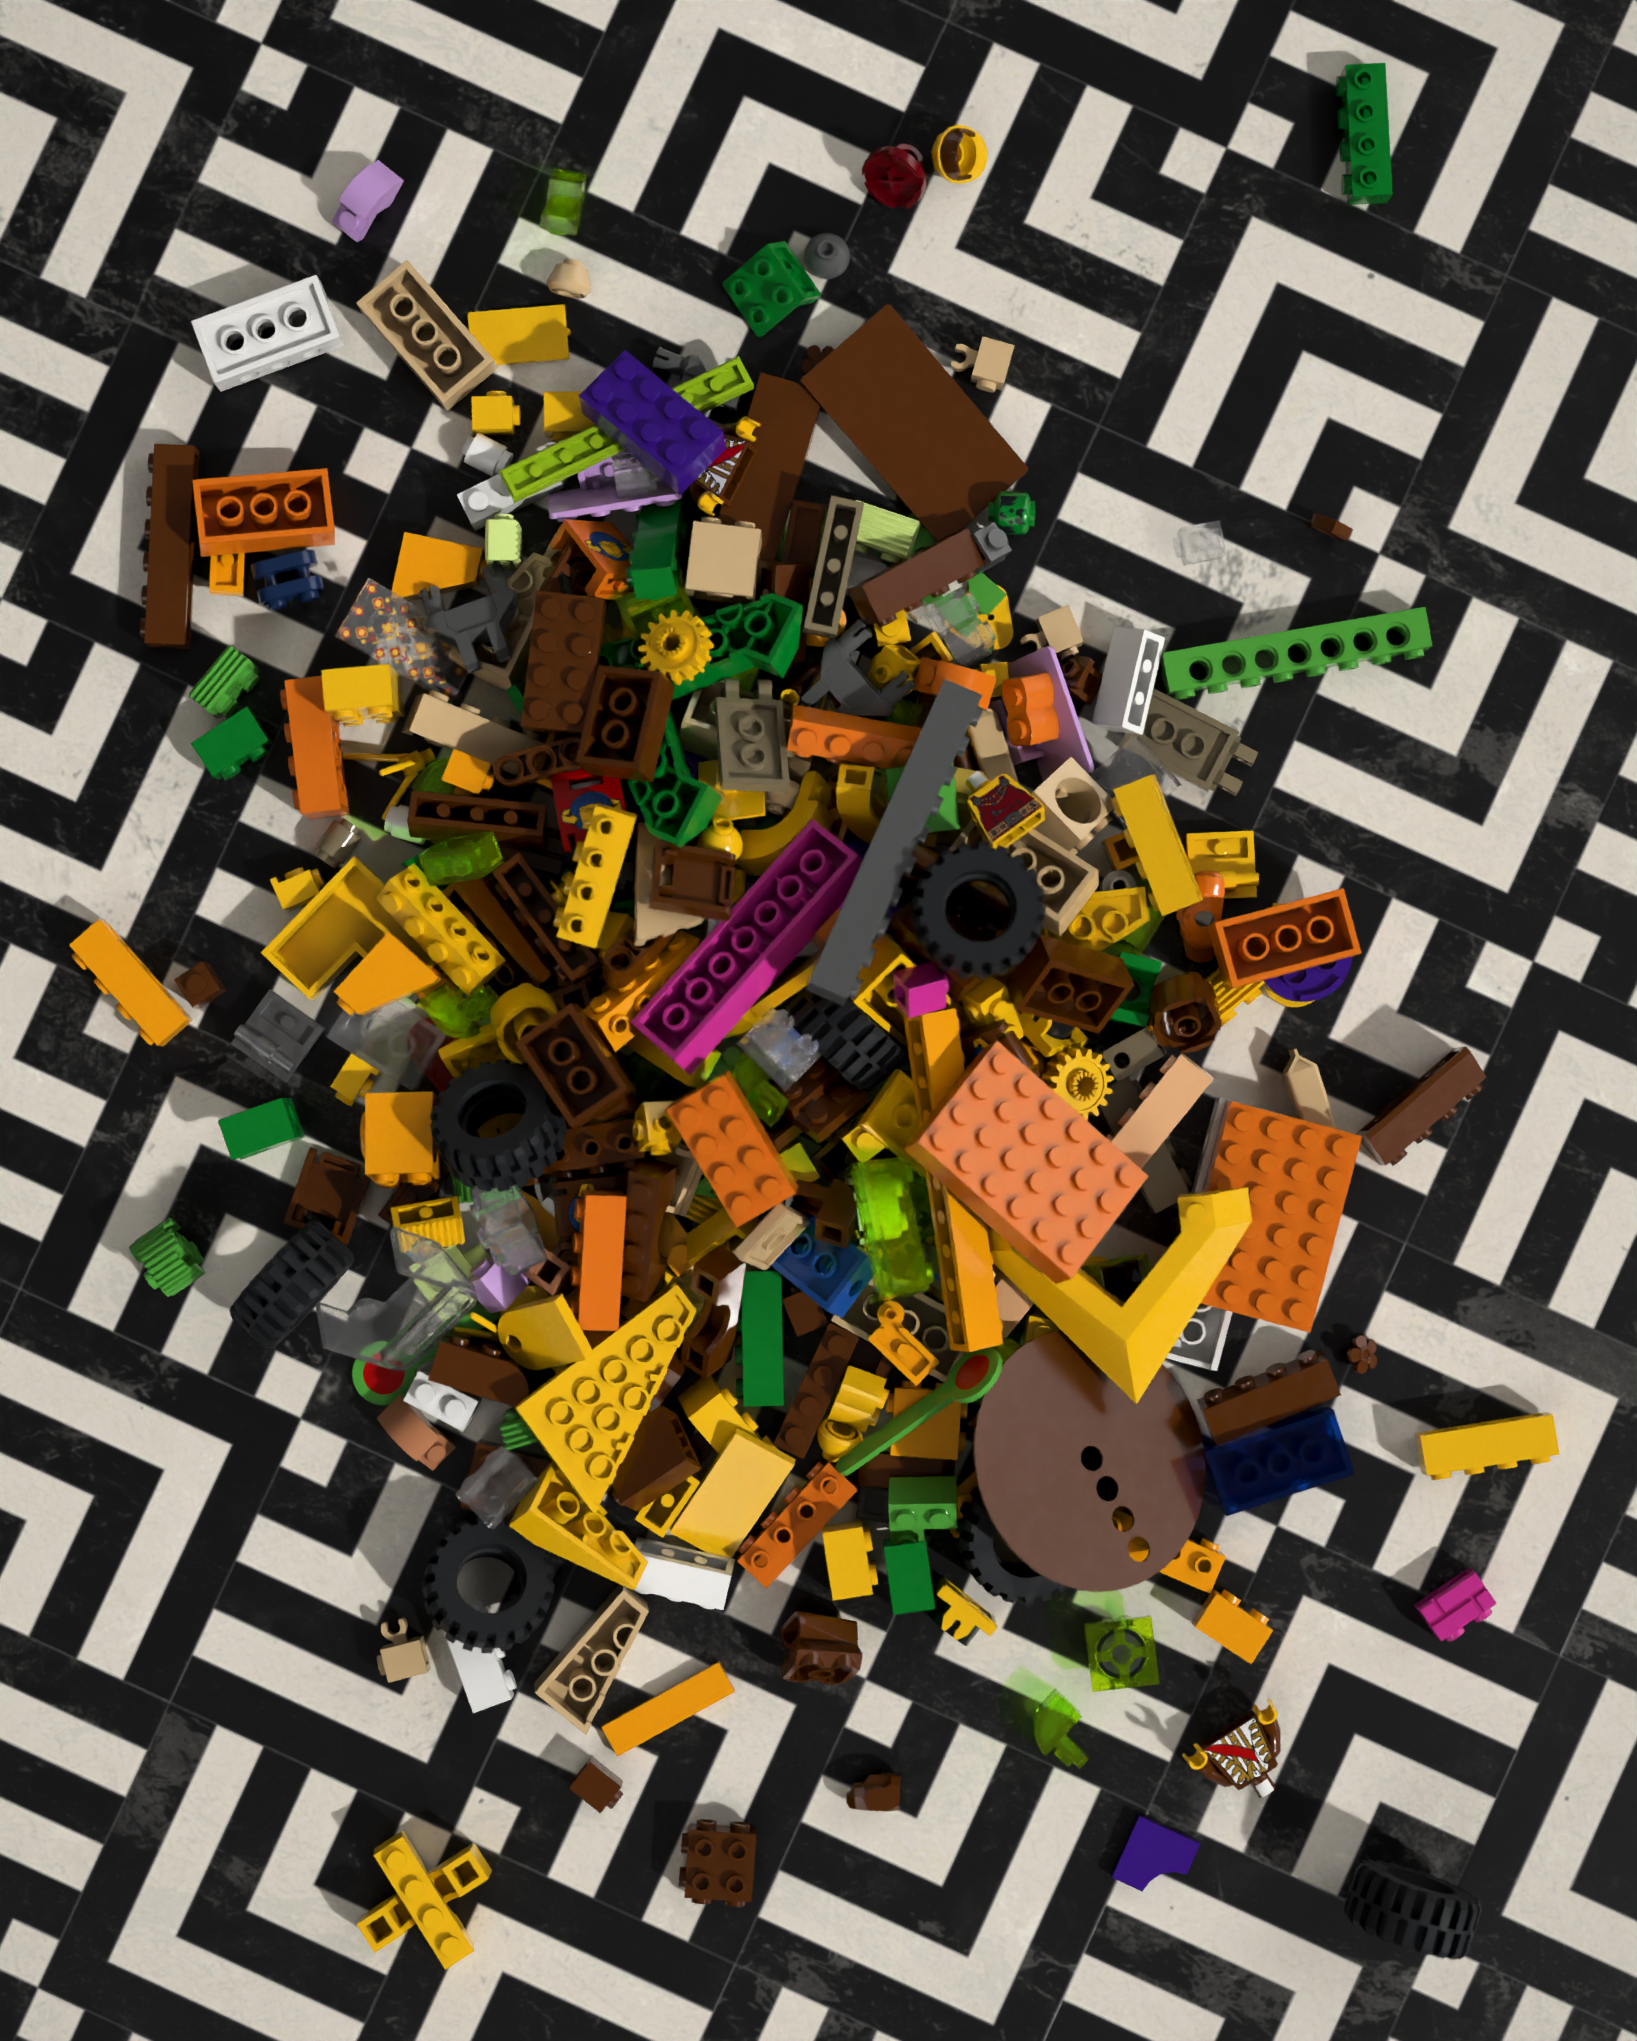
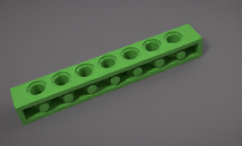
(1410, 623)

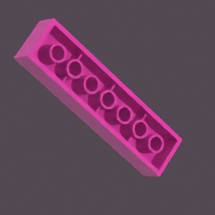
(751, 948)

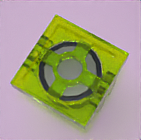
(1121, 1653)

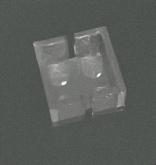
(957, 623)
(508, 1228)

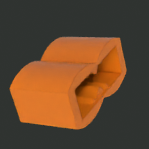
(1030, 709)

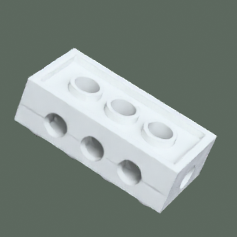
(249, 321)

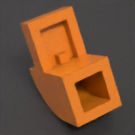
(933, 672)

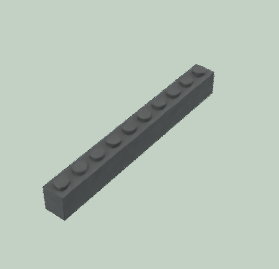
(894, 842)

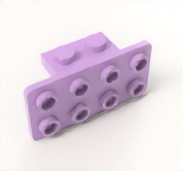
(599, 495)
(1070, 740)

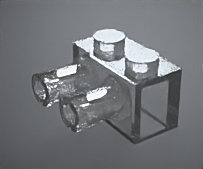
(780, 1048)

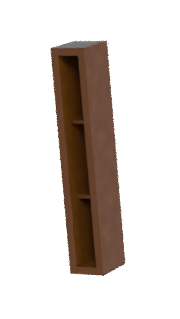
(171, 547)

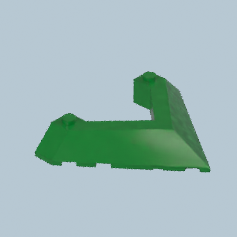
(743, 637)

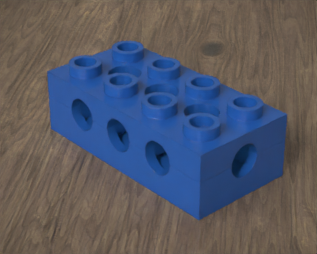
(810, 1268)

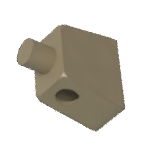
(1139, 1046)

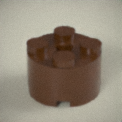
(1185, 1012)

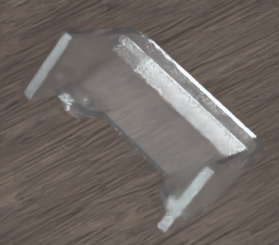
(413, 1318)

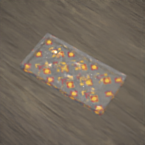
(395, 634)

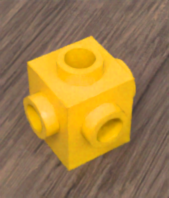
(890, 663)
(655, 1128)

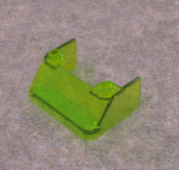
(890, 1228)

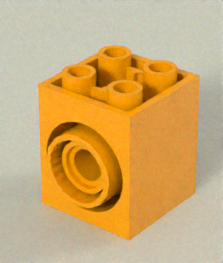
(399, 1139)

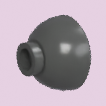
(826, 255)

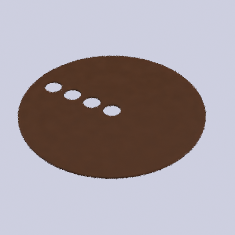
(1044, 1499)

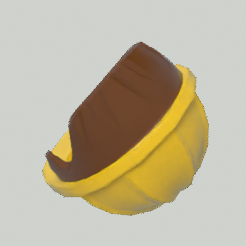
(959, 154)

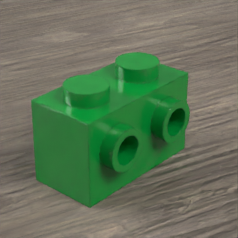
(232, 744)

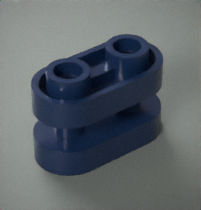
(305, 587)

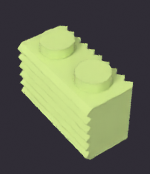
(886, 533)
(503, 542)

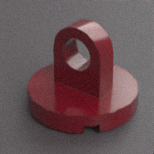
(895, 175)

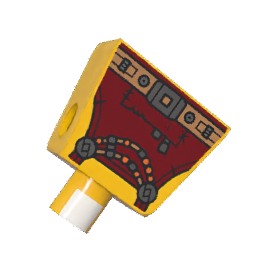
(1002, 809)

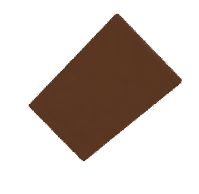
(914, 424)

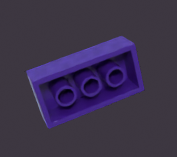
(652, 422)

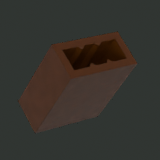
(655, 1461)

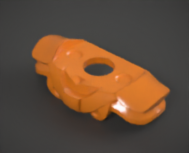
(1196, 937)

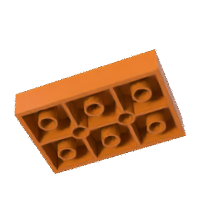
(1026, 1162)
(1296, 1197)

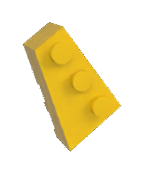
(716, 1414)

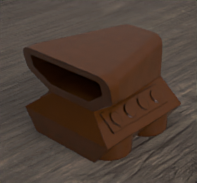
(820, 1649)

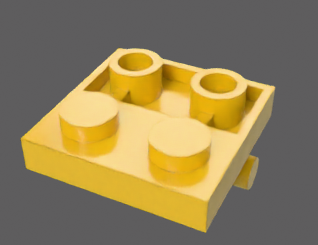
(1230, 855)

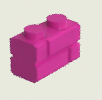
(1455, 1605)

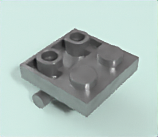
(277, 1035)

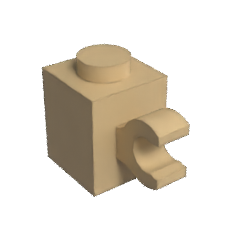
(989, 363)
(1057, 630)
(404, 1656)

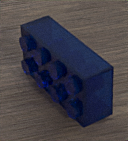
(1278, 1461)

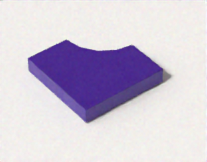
(1153, 1851)

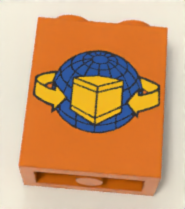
(605, 549)

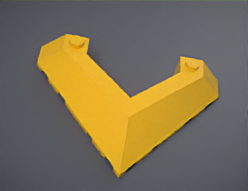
(1137, 1335)

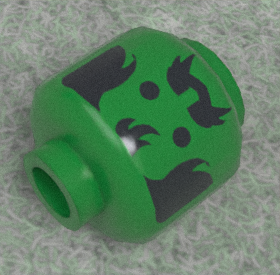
(1012, 512)

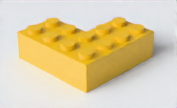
(335, 930)

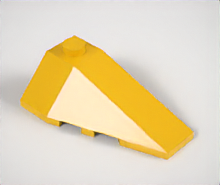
(563, 1525)

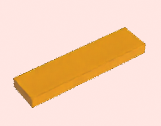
(668, 1708)

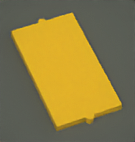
(522, 334)

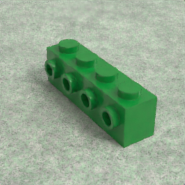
(1365, 134)
(657, 551)
(761, 1340)

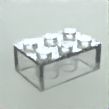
(391, 1041)

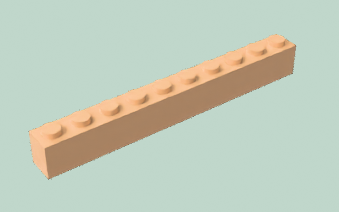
(1138, 1140)

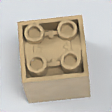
(723, 561)
(1072, 807)

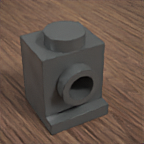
(993, 546)

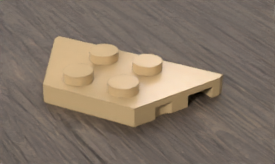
(651, 922)

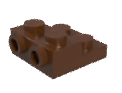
(821, 1100)

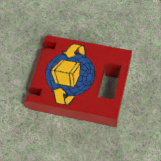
(573, 804)

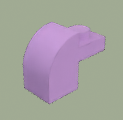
(365, 197)

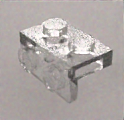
(497, 1486)

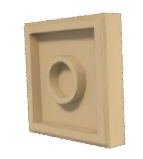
(772, 1236)

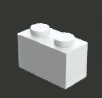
(441, 1401)

